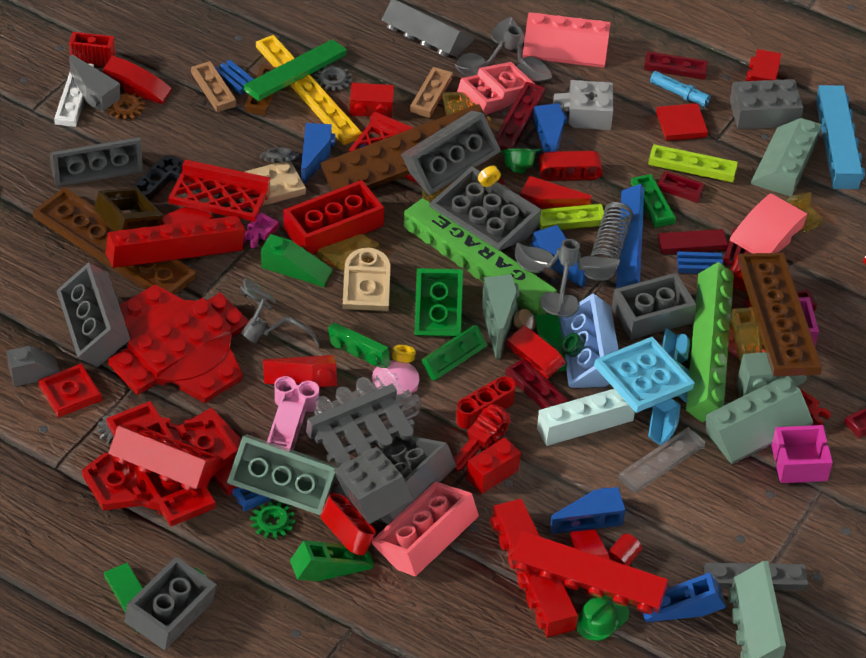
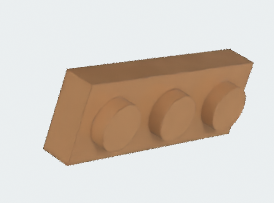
(213, 86)
(431, 92)

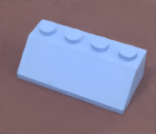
(596, 326)

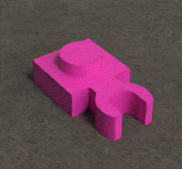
(261, 229)

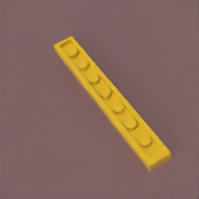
(311, 92)

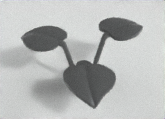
(512, 37)
(536, 259)
(256, 326)

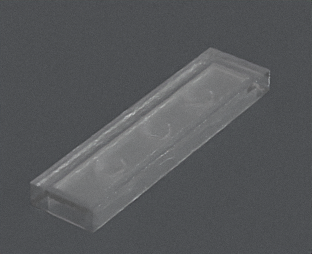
(661, 460)

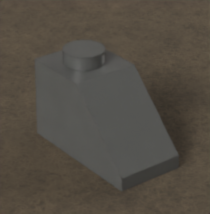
(30, 365)

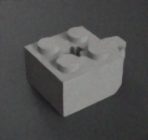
(588, 104)

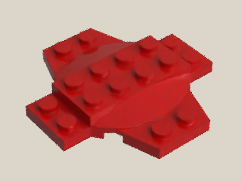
(179, 343)
(125, 486)

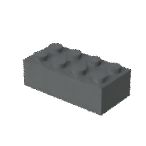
(93, 315)

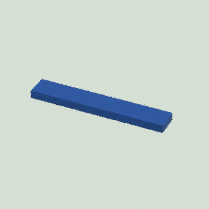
(630, 260)

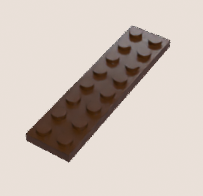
(383, 159)
(82, 226)
(779, 315)

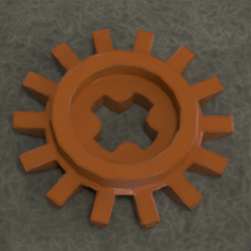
(134, 104)

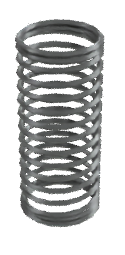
(607, 252)

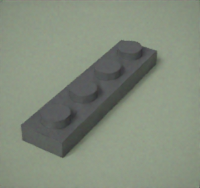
(783, 575)

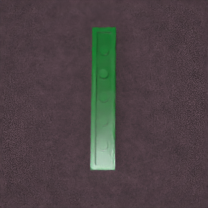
(295, 70)

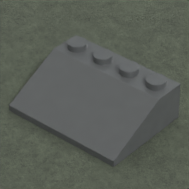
(488, 212)
(420, 463)

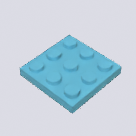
(644, 374)

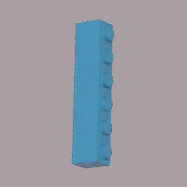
(839, 137)

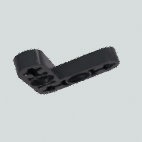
(171, 172)

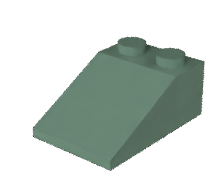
(499, 308)
(756, 373)

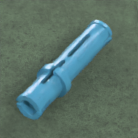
(688, 92)

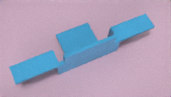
(666, 414)

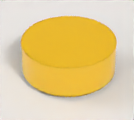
(489, 176)
(403, 353)

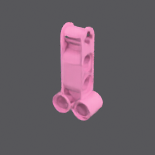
(292, 404)

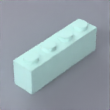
(583, 416)

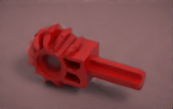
(483, 433)

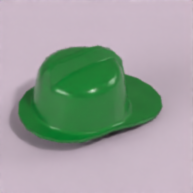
(519, 159)
(601, 618)

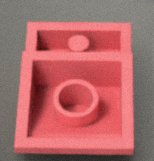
(494, 86)
(769, 226)

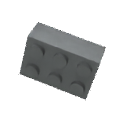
(765, 103)
(653, 306)
(373, 484)
(170, 603)

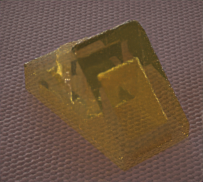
(802, 202)

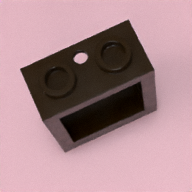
(110, 209)

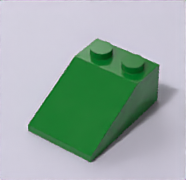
(438, 302)

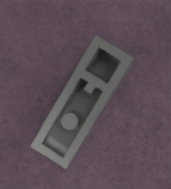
(95, 86)

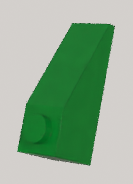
(293, 261)
(327, 560)

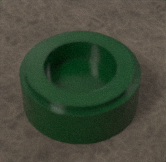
(573, 344)

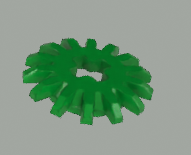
(275, 512)

